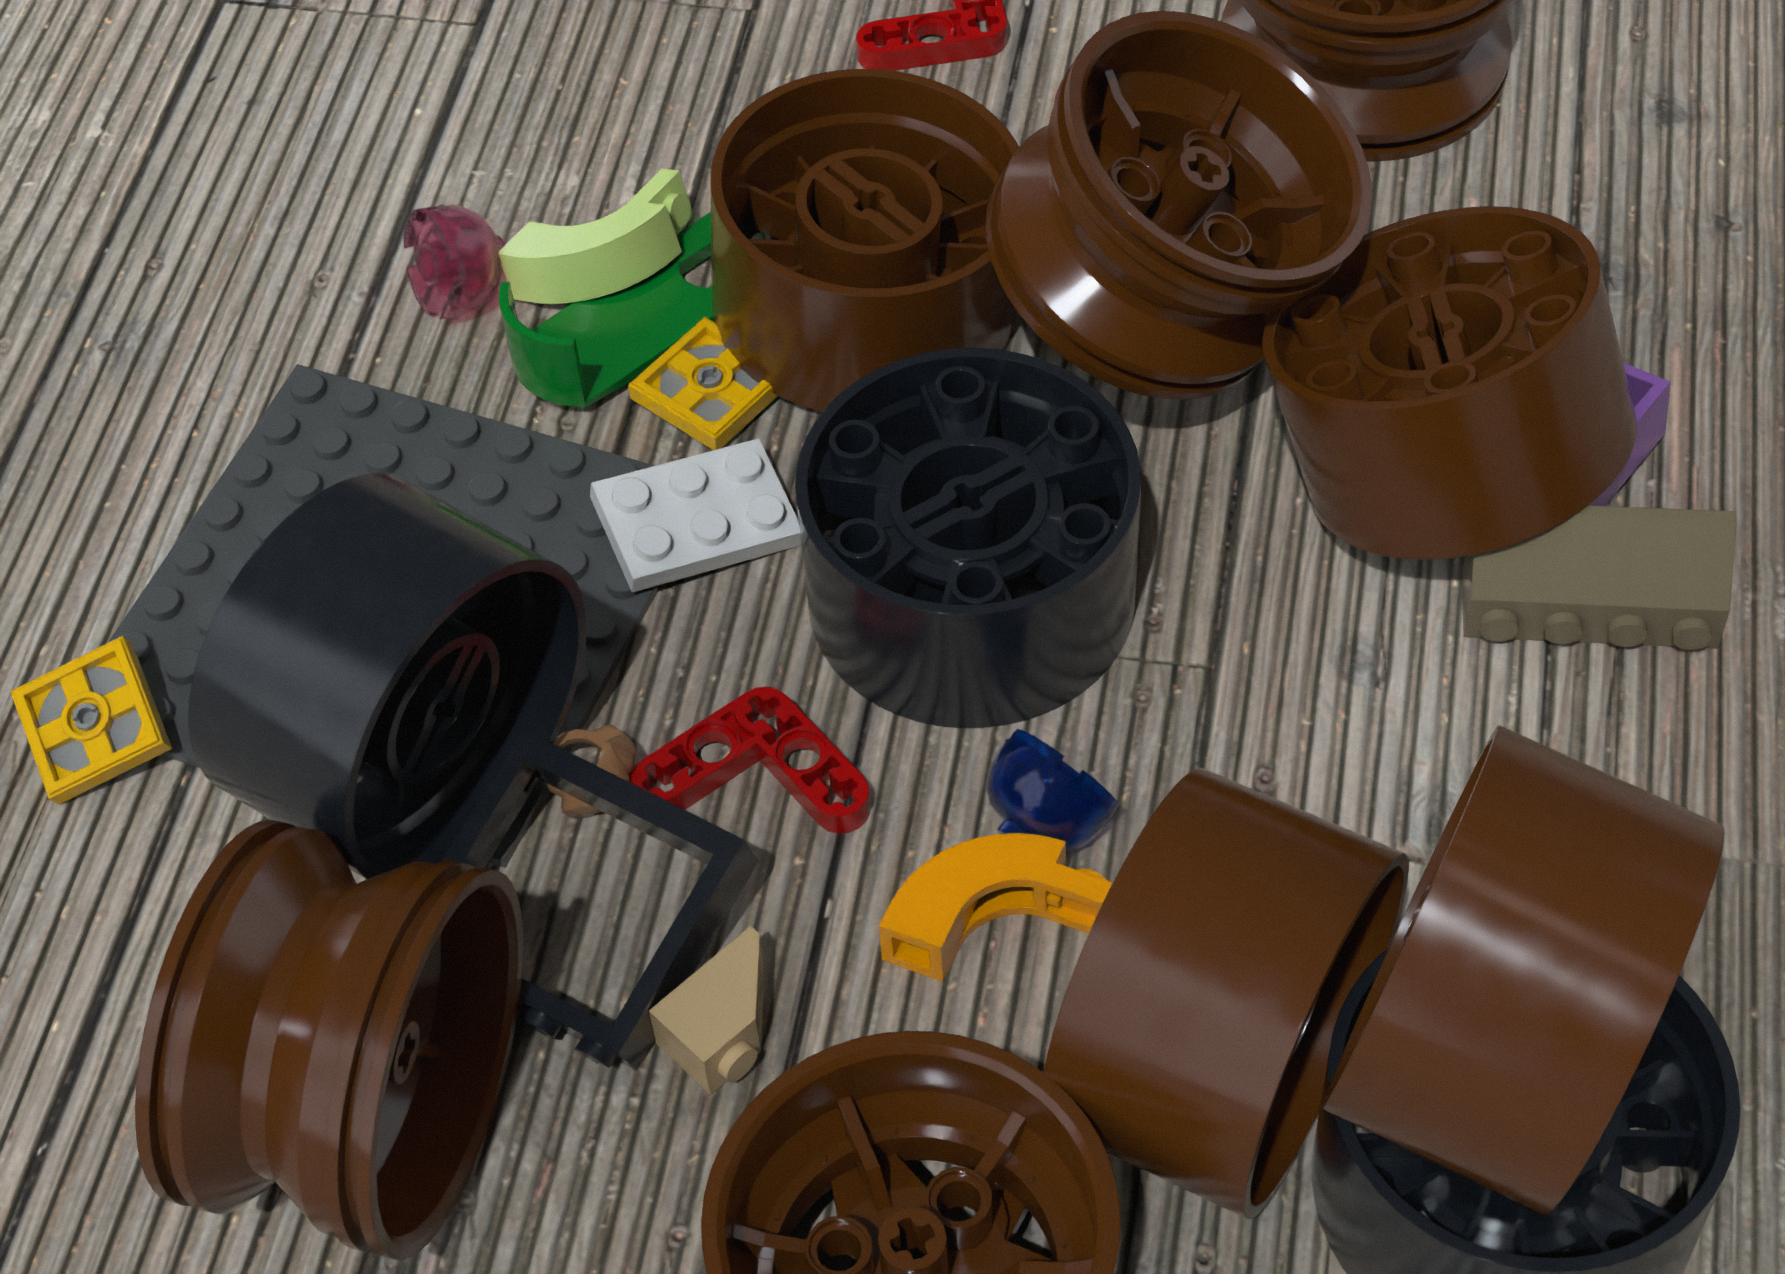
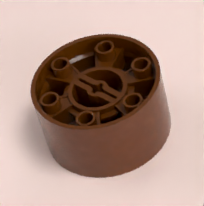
(868, 225)
(1455, 384)
(1528, 971)
(1219, 986)

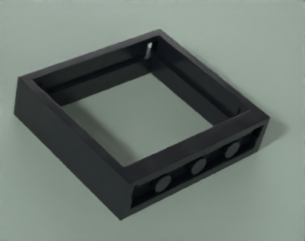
(690, 935)

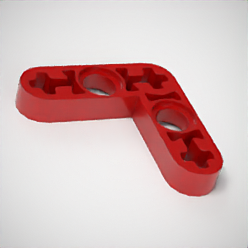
(957, 26)
(755, 743)

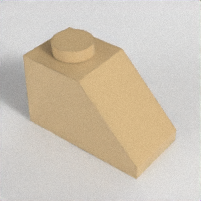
(716, 1015)

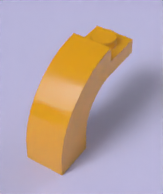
(981, 883)

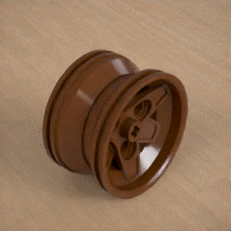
(1397, 69)
(1176, 204)
(329, 1037)
(902, 1097)

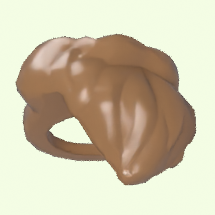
(616, 757)

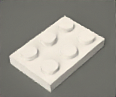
(695, 514)

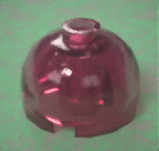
(454, 259)

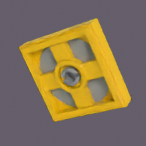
(701, 388)
(90, 720)

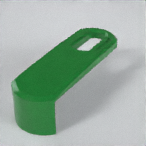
(610, 338)

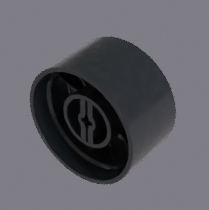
(943, 521)
(382, 669)
(1680, 1093)

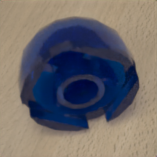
(1044, 794)

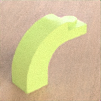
(600, 256)

